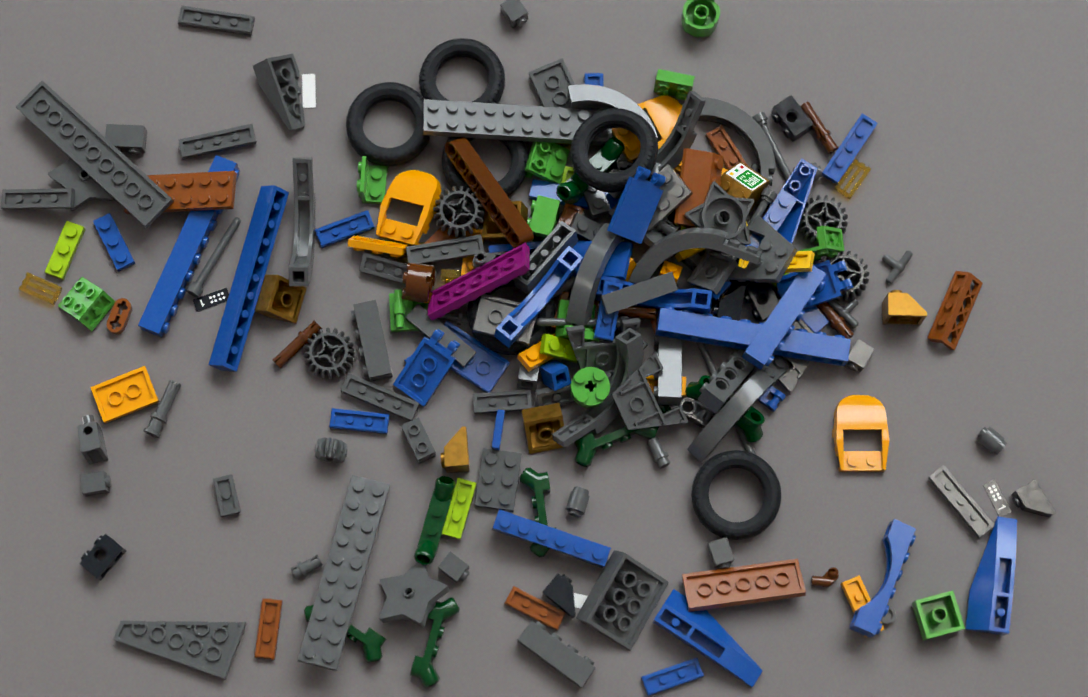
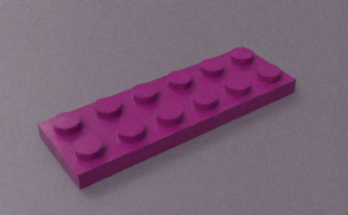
(479, 281)

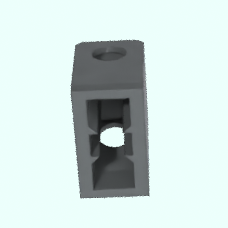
(92, 440)

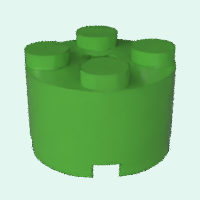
(696, 25)
(596, 378)

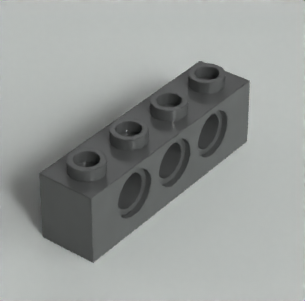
(726, 382)

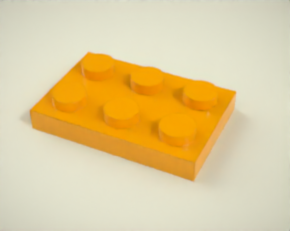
(124, 394)

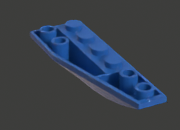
(789, 205)
(993, 583)
(707, 637)

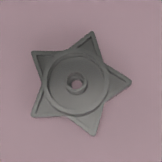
(86, 189)
(731, 209)
(411, 596)

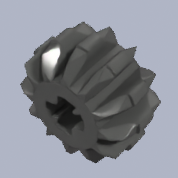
(330, 450)

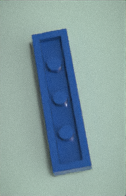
(849, 148)

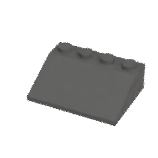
(622, 599)

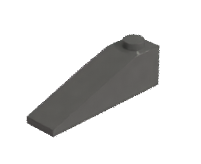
(280, 83)

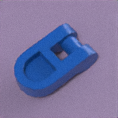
(772, 404)

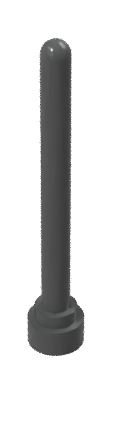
(761, 119)
(767, 197)
(195, 288)
(562, 321)

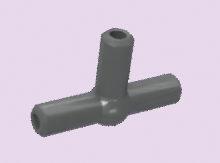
(898, 266)
(844, 311)

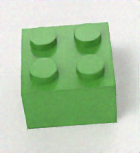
(544, 217)
(938, 615)

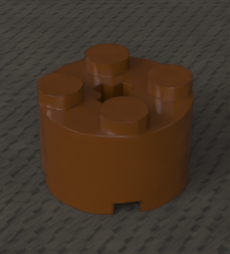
(419, 283)

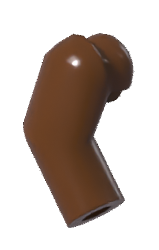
(828, 578)

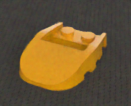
(664, 115)
(415, 188)
(860, 413)

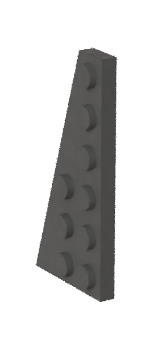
(194, 644)

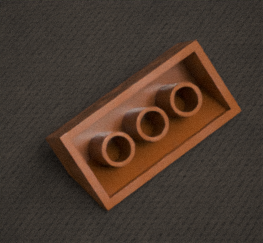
(698, 172)

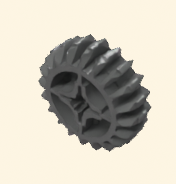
(451, 207)
(814, 219)
(860, 274)
(334, 369)

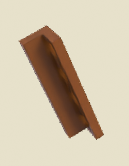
(952, 307)

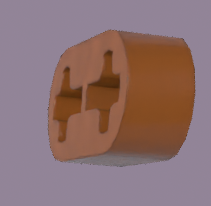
(115, 314)

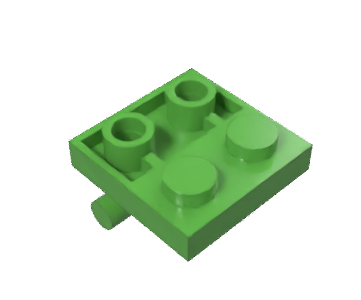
(547, 161)
(399, 310)

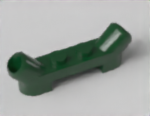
(603, 160)
(749, 422)
(589, 445)
(539, 484)
(435, 520)
(370, 640)
(421, 666)

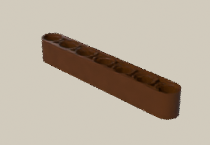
(489, 192)

